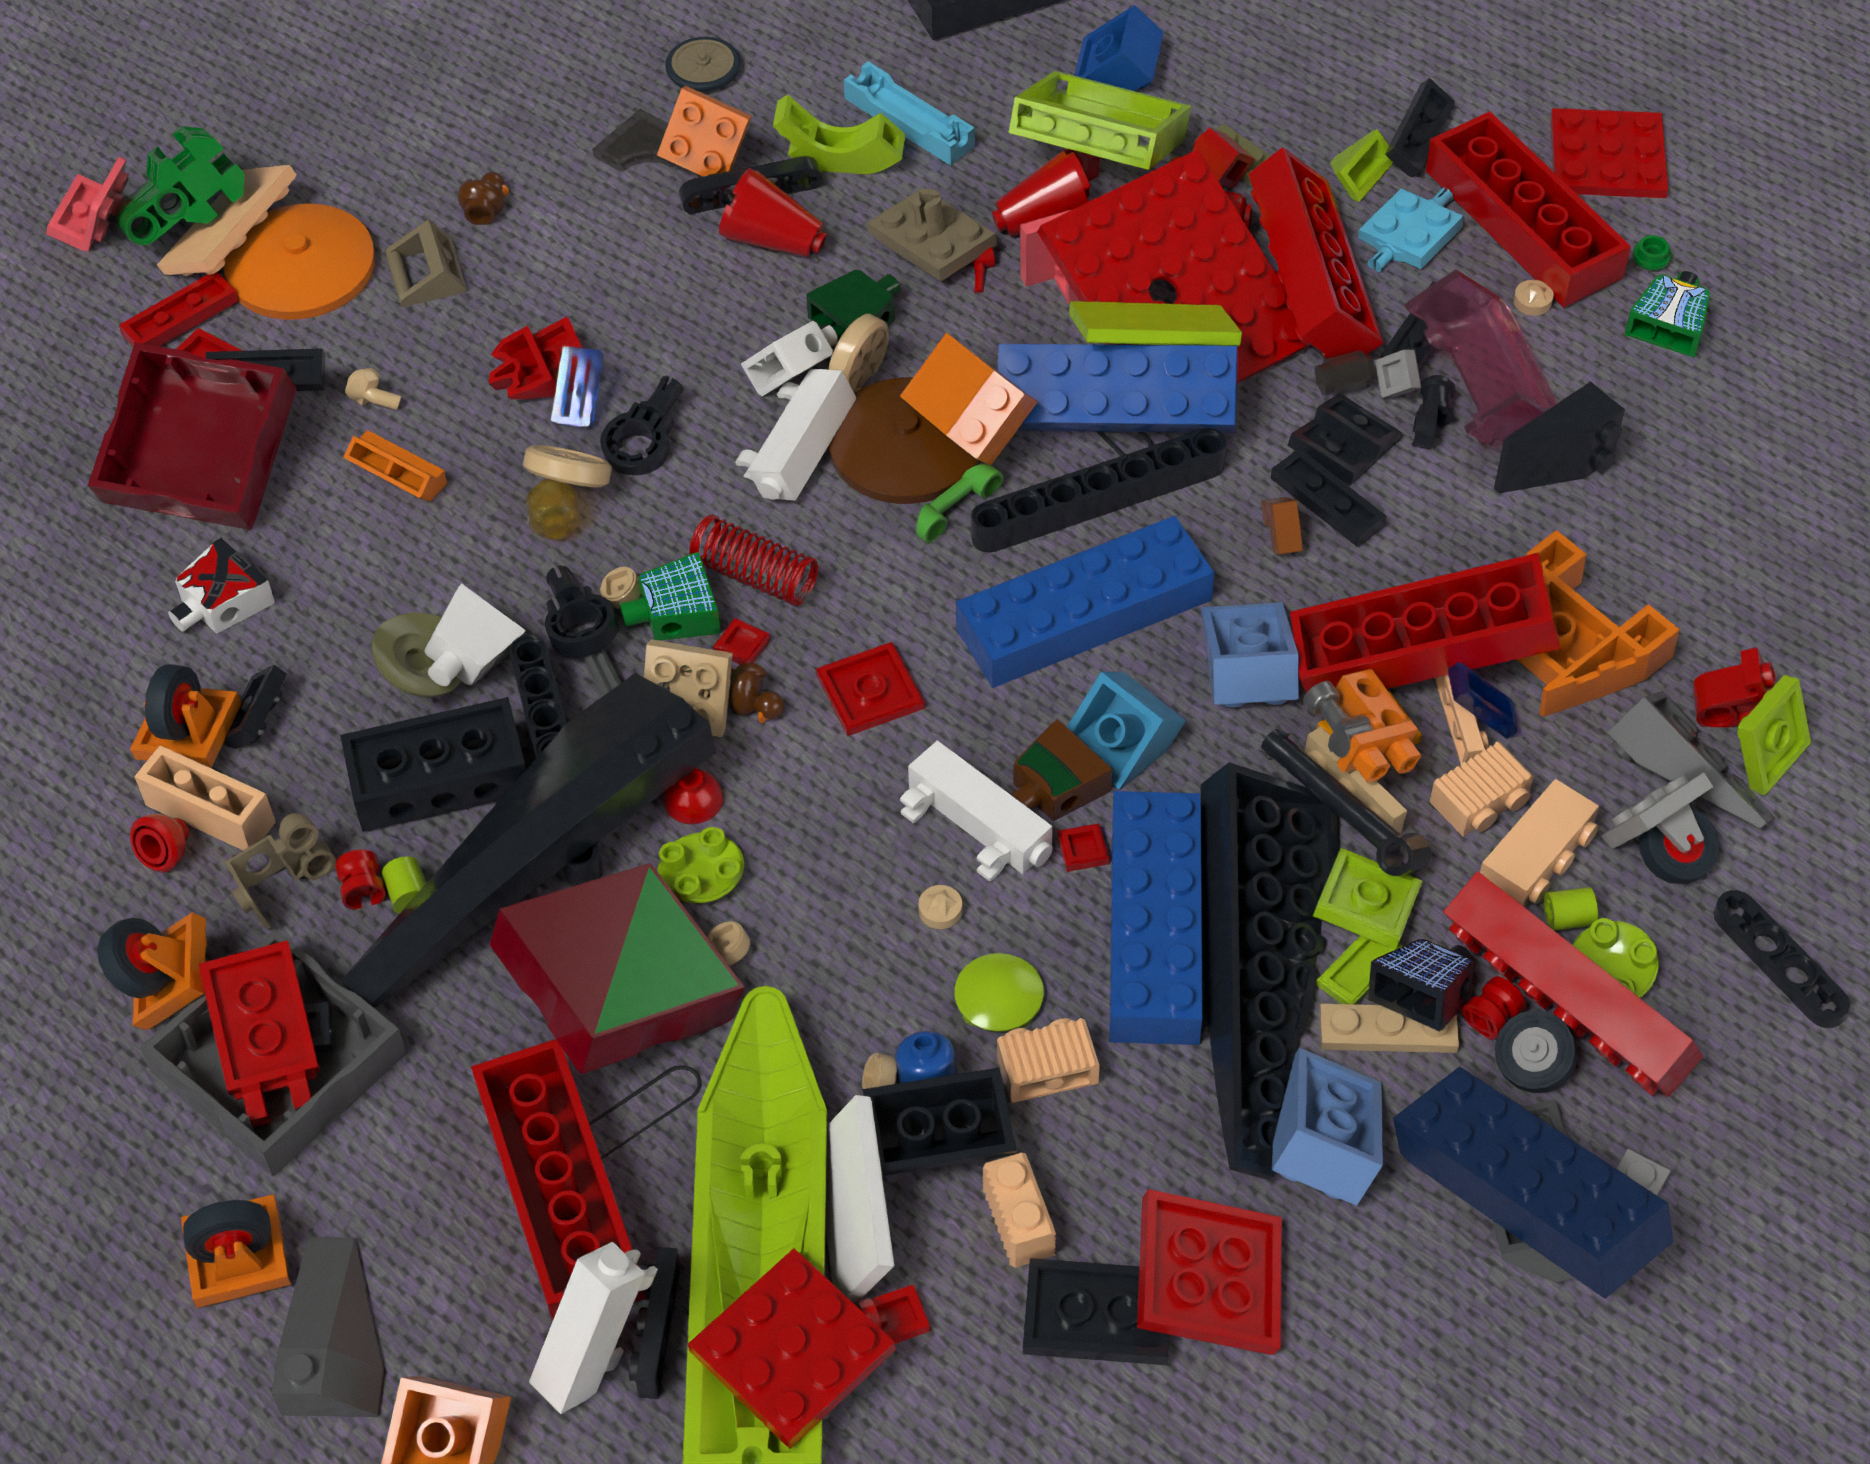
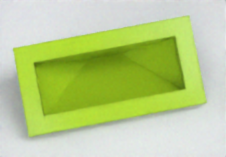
(1362, 164)

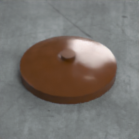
(894, 450)

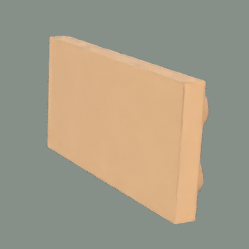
(207, 245)

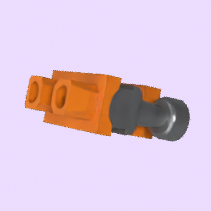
(1365, 725)

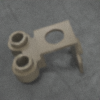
(295, 850)

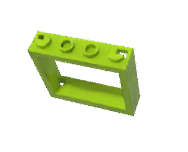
(1100, 119)

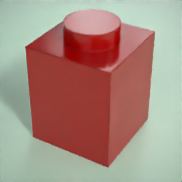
(1223, 156)

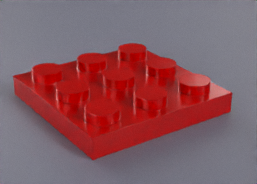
(1609, 152)
(1210, 1272)
(791, 1347)

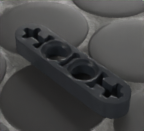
(705, 185)
(1785, 956)

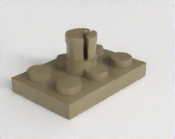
(931, 233)

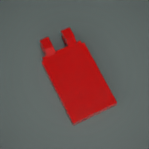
(260, 1027)

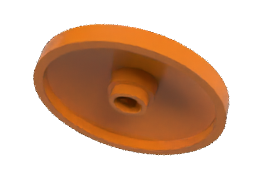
(301, 262)

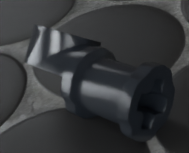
(1434, 411)

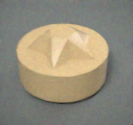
(1533, 297)
(620, 586)
(940, 907)
(730, 941)
(879, 1071)

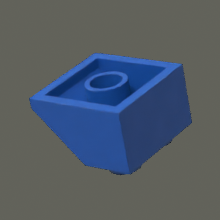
(1121, 51)

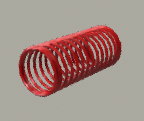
(793, 579)

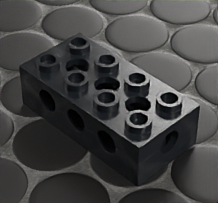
(433, 763)

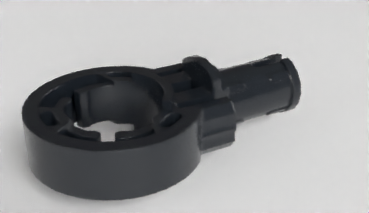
(646, 420)
(576, 610)

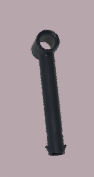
(1349, 807)

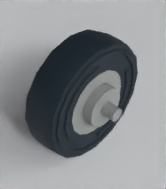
(1536, 1051)

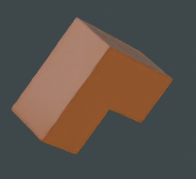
(1284, 524)

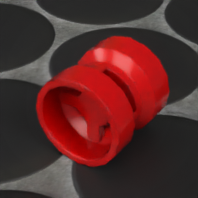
(359, 875)
(1494, 1007)

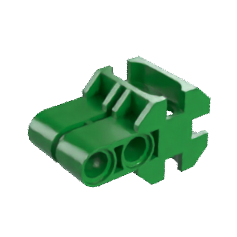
(189, 179)

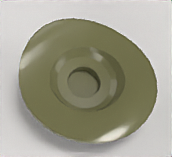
(401, 657)

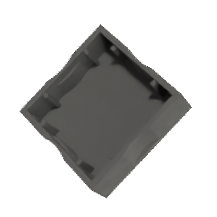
(363, 1050)

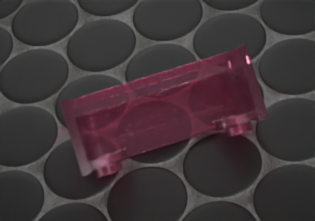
(1488, 353)

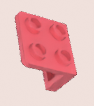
(87, 206)

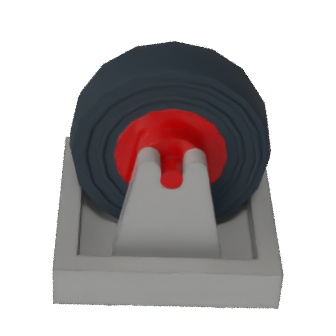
(1672, 836)

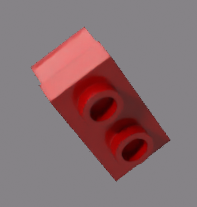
(1732, 692)

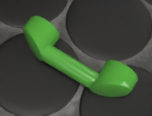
(981, 479)

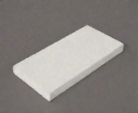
(856, 1202)

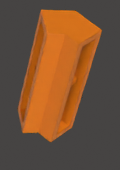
(396, 465)

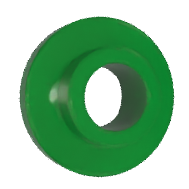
(1652, 253)

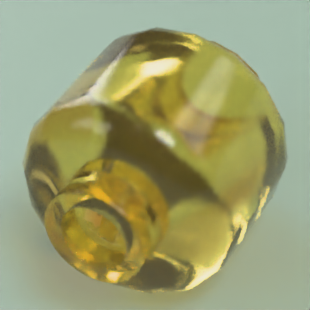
(552, 507)

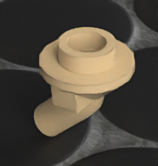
(363, 387)

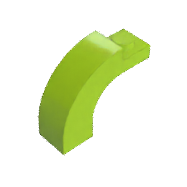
(853, 149)

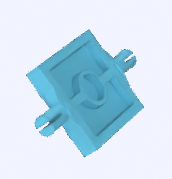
(1411, 228)

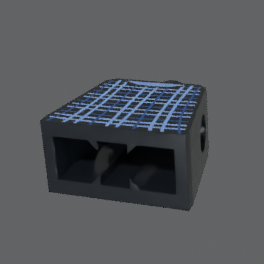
(1423, 982)

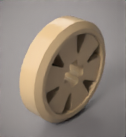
(861, 350)
(567, 466)

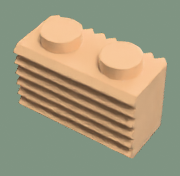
(1482, 789)
(1047, 1059)
(1018, 1209)

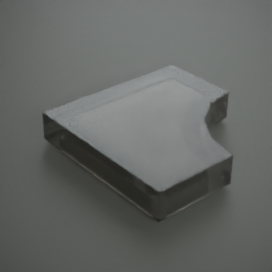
(633, 142)

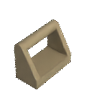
(446, 274)

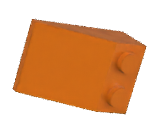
(968, 399)
(445, 1423)

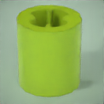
(403, 880)
(1570, 908)

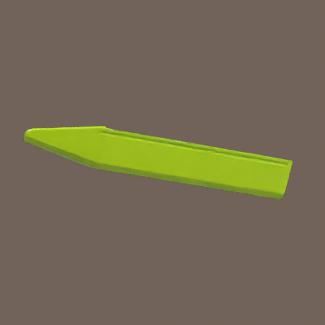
(753, 1203)

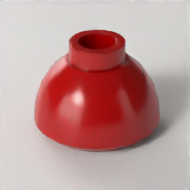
(694, 798)
(159, 841)

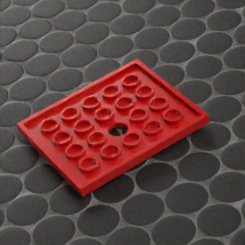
(1179, 231)

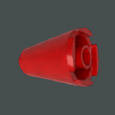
(1048, 191)
(770, 218)

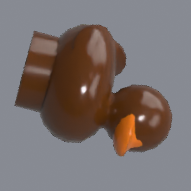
(483, 198)
(746, 693)

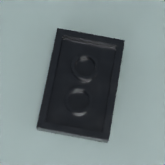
(1088, 1313)

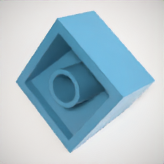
(1124, 725)

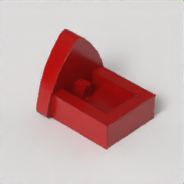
(897, 1313)

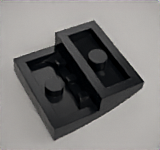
(1345, 438)

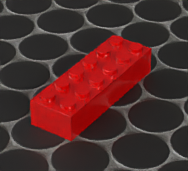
(1527, 208)
(1313, 257)
(1429, 625)
(1579, 989)
(549, 1162)

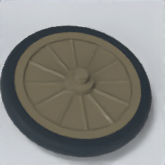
(703, 63)

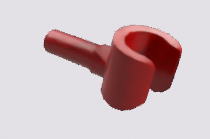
(985, 260)

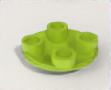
(701, 866)
(1622, 952)
(999, 992)

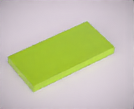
(1154, 324)

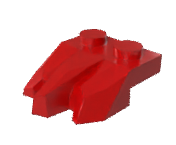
(534, 361)

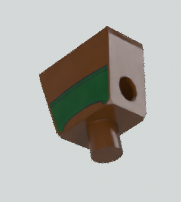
(1059, 773)

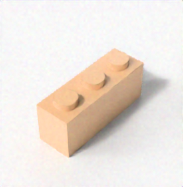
(205, 798)
(1542, 843)

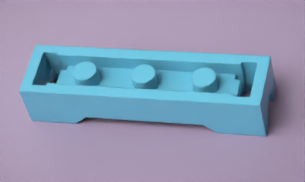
(926, 126)

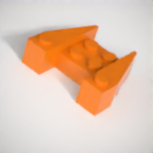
(1594, 651)

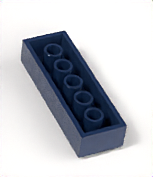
(1534, 1181)

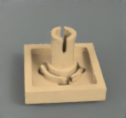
(690, 674)

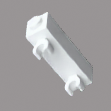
(800, 434)
(979, 807)
(589, 1326)

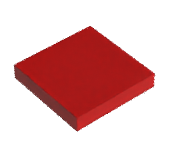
(870, 688)

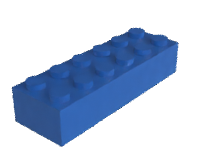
(1125, 386)
(1084, 601)
(1156, 919)

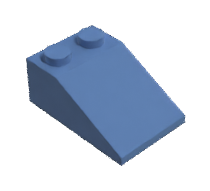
(1250, 654)
(1329, 1128)

